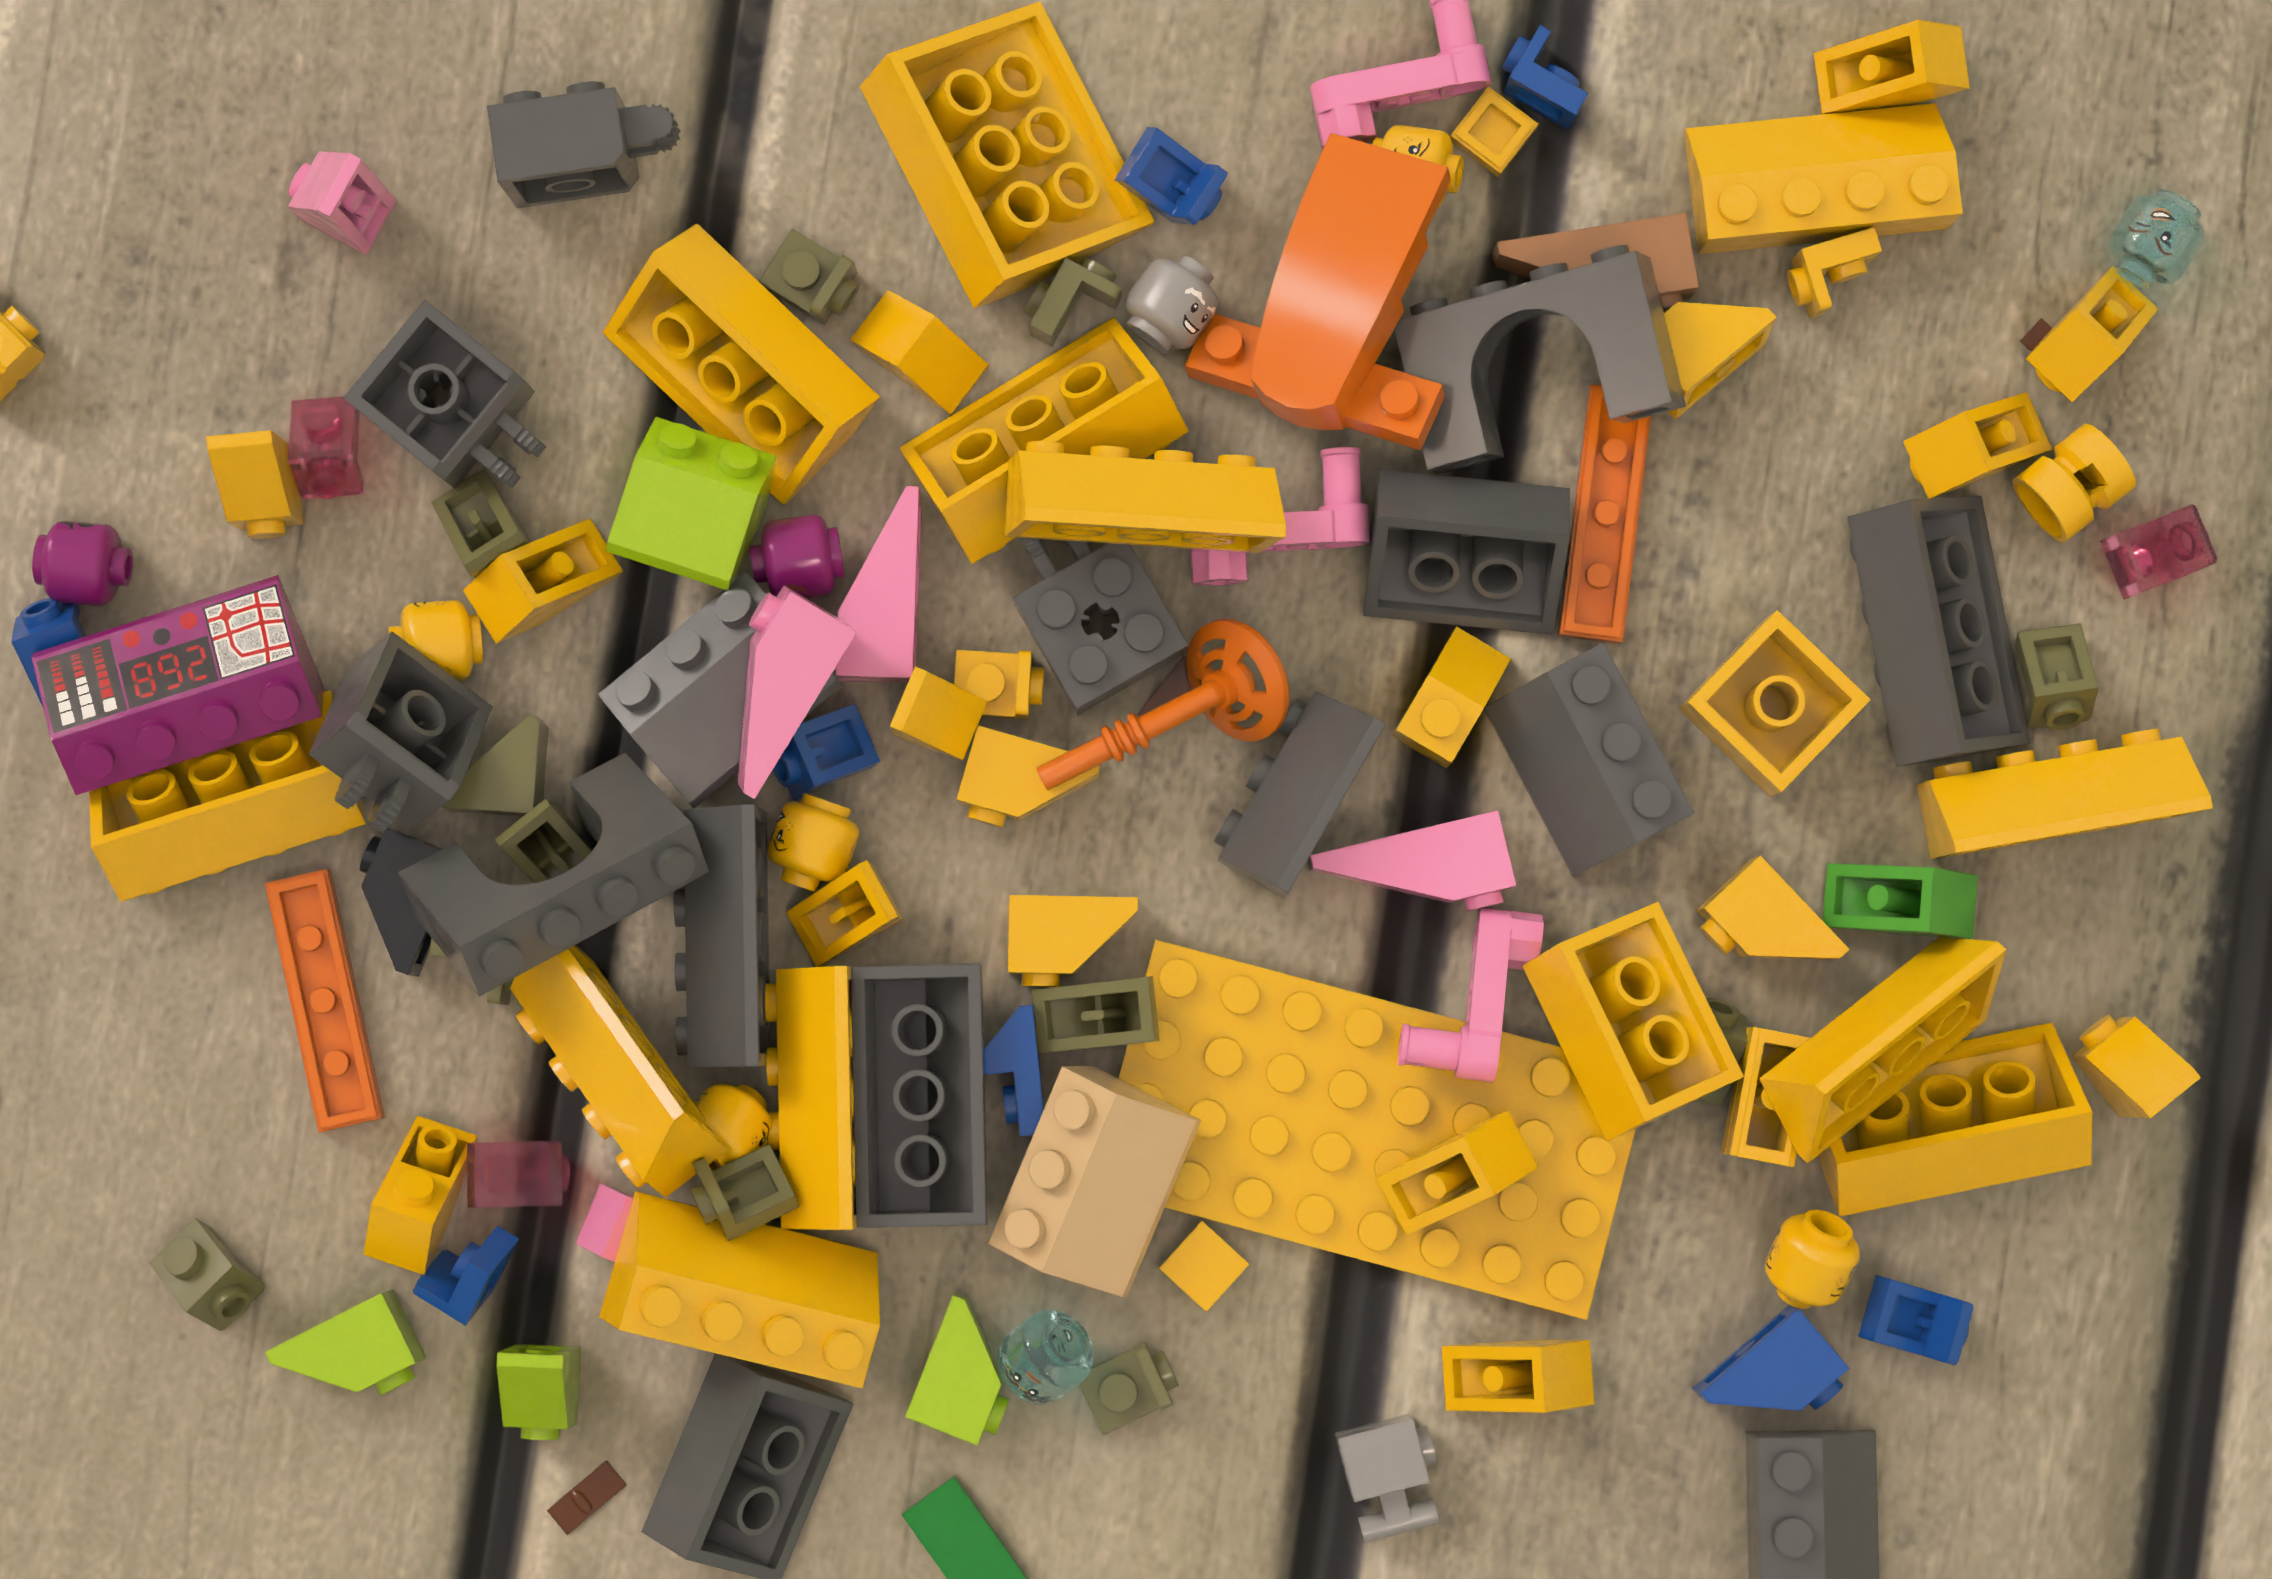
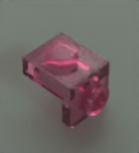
(325, 448)
(2159, 551)
(516, 1174)

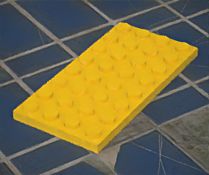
(1312, 1108)

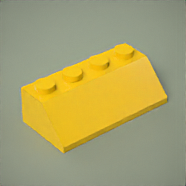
(1821, 178)
(738, 359)
(1080, 396)
(1143, 500)
(2060, 795)
(217, 811)
(616, 1069)
(814, 1093)
(1967, 1122)
(752, 1298)

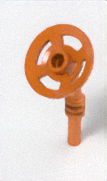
(1217, 691)

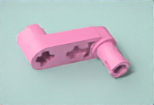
(1348, 100)
(1337, 524)
(1499, 942)

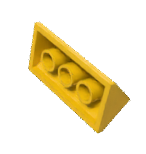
(1883, 1041)

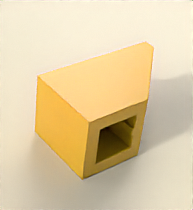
(418, 1196)

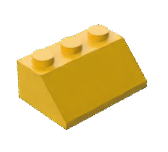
(1632, 1020)

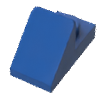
(1016, 1051)

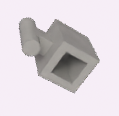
(1383, 1462)

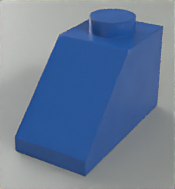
(1777, 1368)

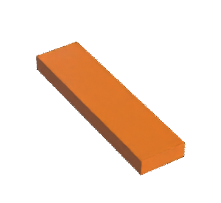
(1603, 524)
(324, 1000)

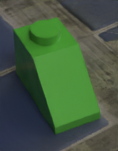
(1900, 900)

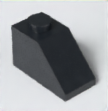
(401, 932)

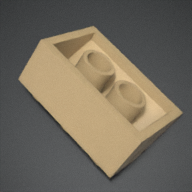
(1094, 1180)

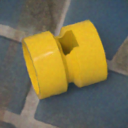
(2082, 476)

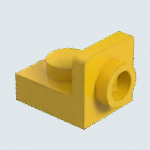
(1839, 258)
(1003, 680)

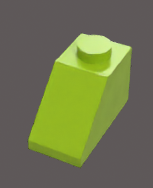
(356, 1348)
(960, 1379)
(539, 1388)

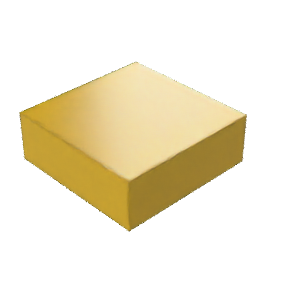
(1493, 132)
(1204, 1265)

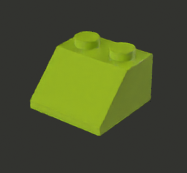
(692, 503)

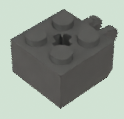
(574, 143)
(481, 405)
(1105, 582)
(399, 734)

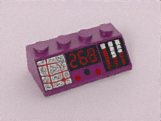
(177, 685)

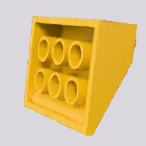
(1004, 151)

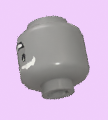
(1171, 304)

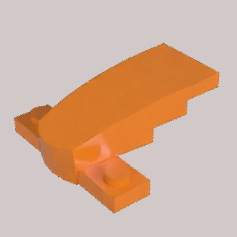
(1338, 302)

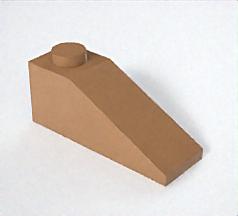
(1660, 238)

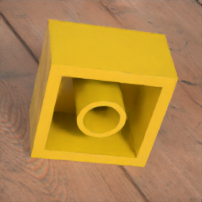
(1774, 704)

